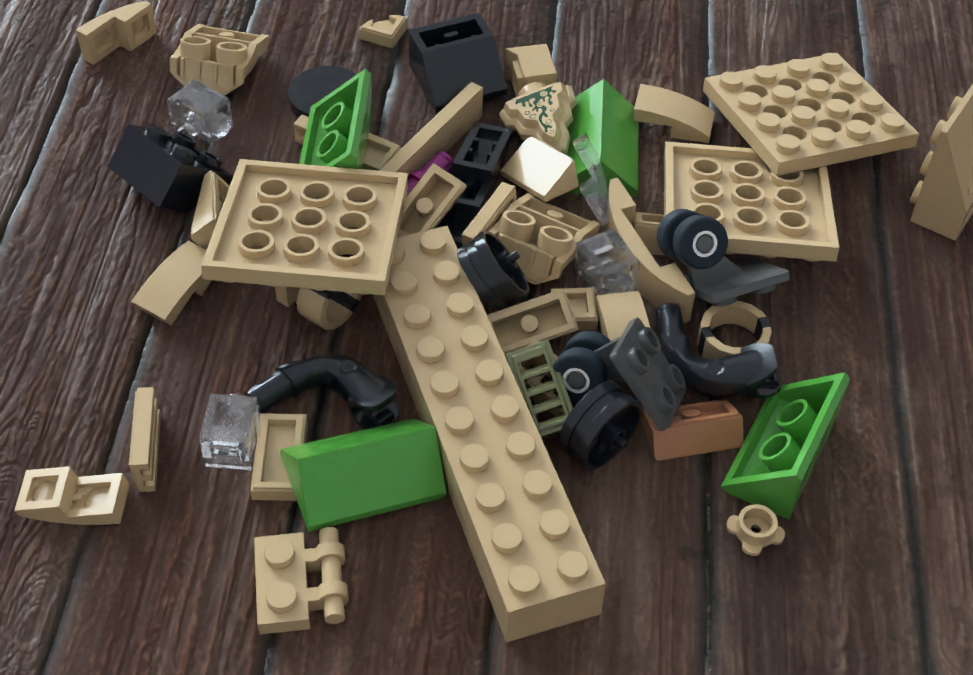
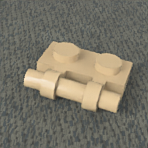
(283, 586)

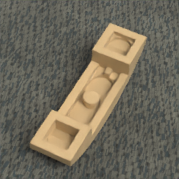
(654, 283)

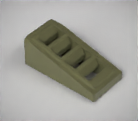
(552, 426)

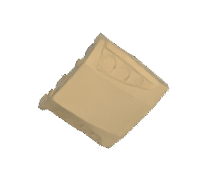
(216, 57)
(542, 236)

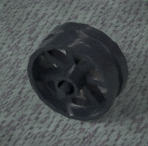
(493, 271)
(600, 425)

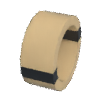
(326, 308)
(735, 313)

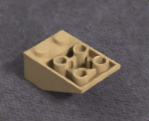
(946, 194)

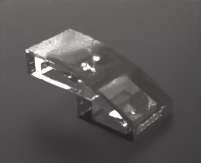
(595, 188)

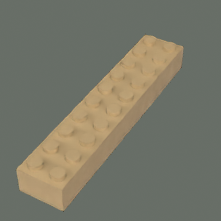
(488, 443)

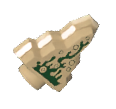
(542, 114)

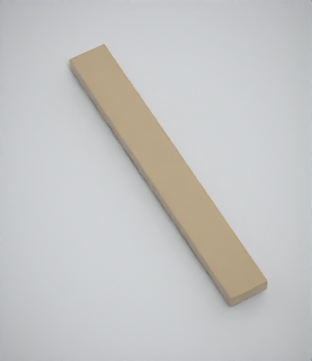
(435, 136)

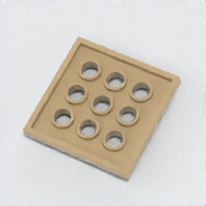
(809, 113)
(741, 188)
(250, 201)

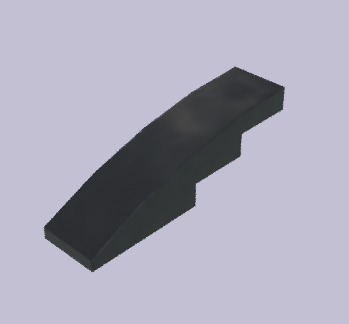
(479, 168)

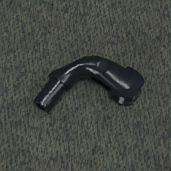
(746, 373)
(366, 395)

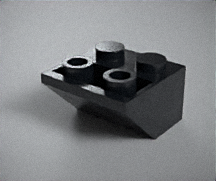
(453, 55)
(164, 166)

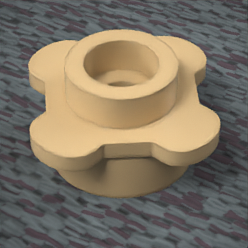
(760, 518)

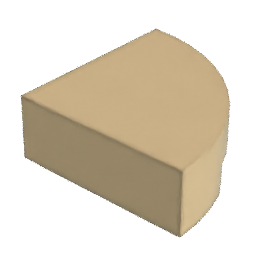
(384, 32)

